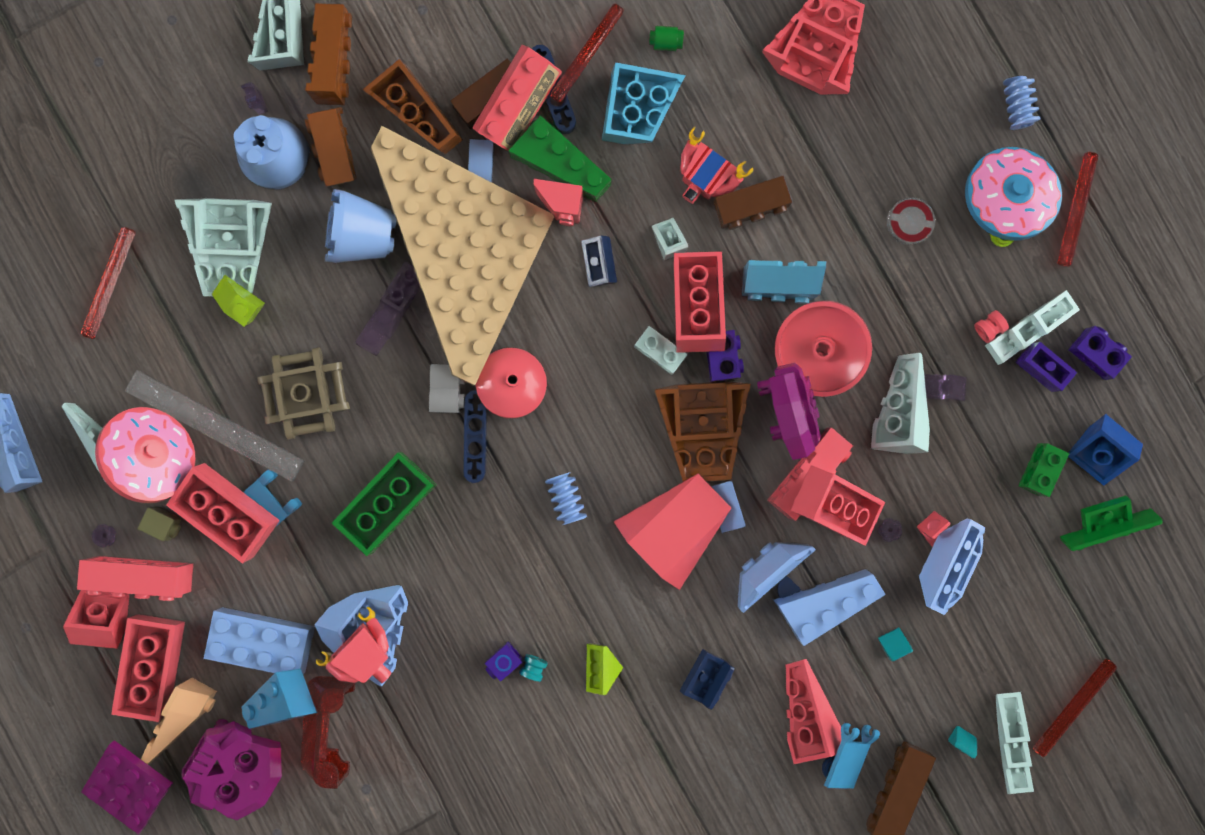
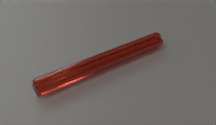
(587, 53)
(1078, 209)
(108, 283)
(1074, 708)

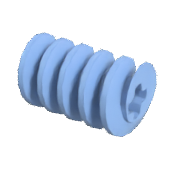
(1020, 102)
(566, 499)

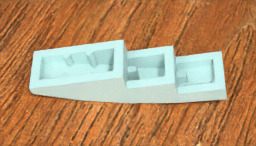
(1032, 327)
(1013, 742)

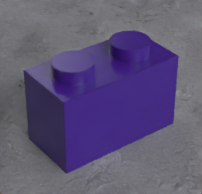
(1046, 367)

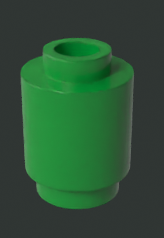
(666, 38)

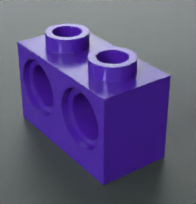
(731, 355)
(1097, 358)

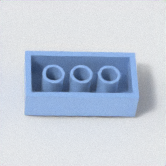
(258, 641)

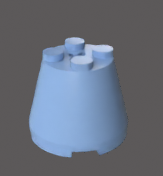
(271, 151)
(357, 229)

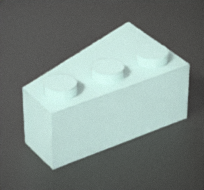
(278, 36)

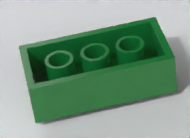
(384, 503)

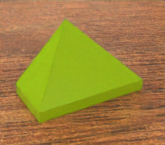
(601, 669)

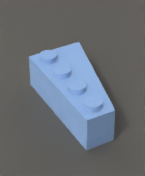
(828, 604)

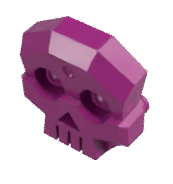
(794, 410)
(250, 779)

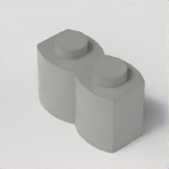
(445, 390)

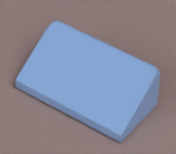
(734, 519)

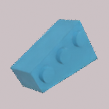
(279, 700)

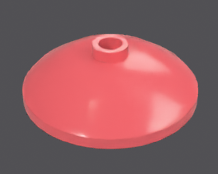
(511, 399)

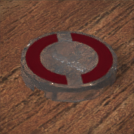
(911, 221)

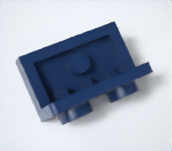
(707, 679)

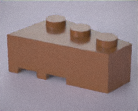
(331, 146)

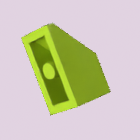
(237, 301)

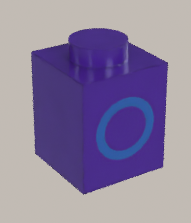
(503, 661)

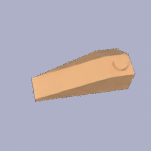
(182, 709)

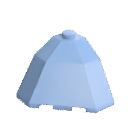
(342, 619)

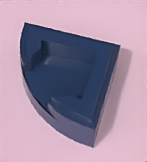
(787, 587)

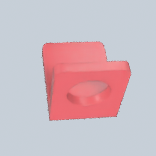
(932, 527)

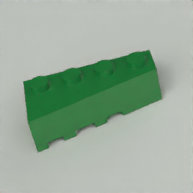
(556, 157)

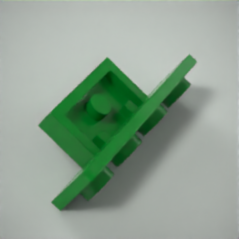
(1109, 521)

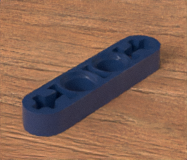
(569, 114)
(470, 436)

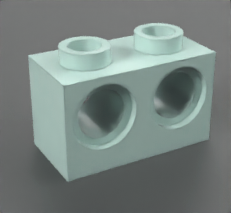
(660, 350)

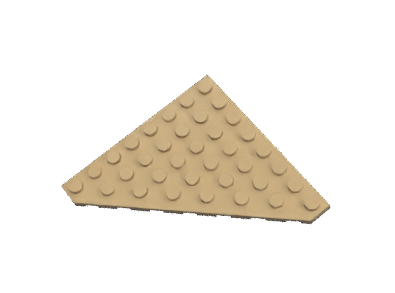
(465, 244)

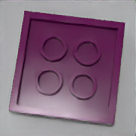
(126, 787)

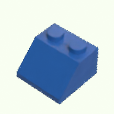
(1106, 450)

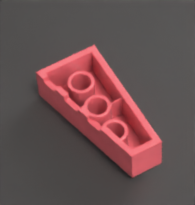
(827, 456)

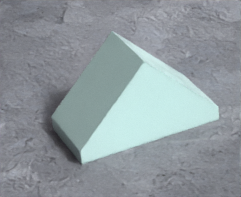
(669, 238)

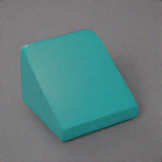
(895, 644)
(964, 741)

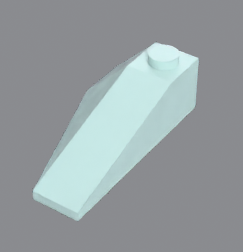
(904, 414)
(85, 427)

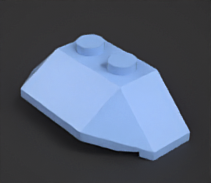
(951, 564)
(769, 569)

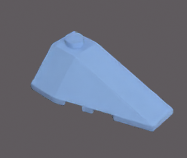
(16, 459)

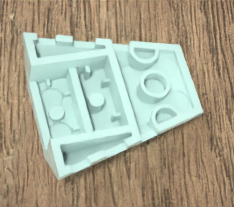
(224, 238)

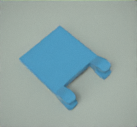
(263, 497)
(850, 757)

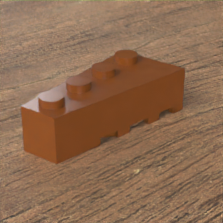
(330, 55)
(409, 101)

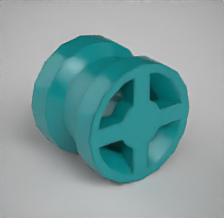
(533, 667)

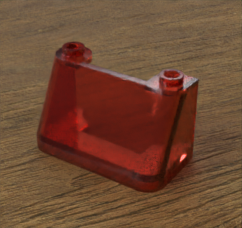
(317, 760)

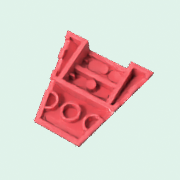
(819, 45)
(675, 528)

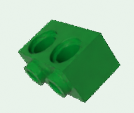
(1043, 469)

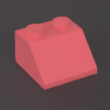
(561, 200)
(97, 620)

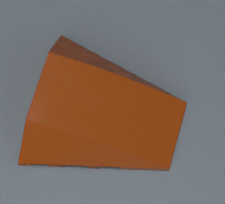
(704, 426)

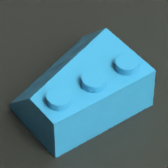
(638, 103)
(782, 282)

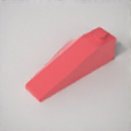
(813, 724)

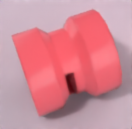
(990, 327)

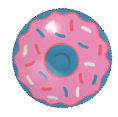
(1013, 193)

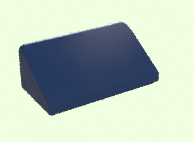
(599, 261)

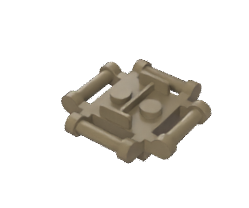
(303, 393)

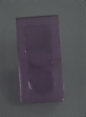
(945, 387)

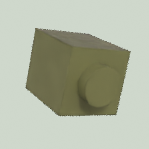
(160, 524)

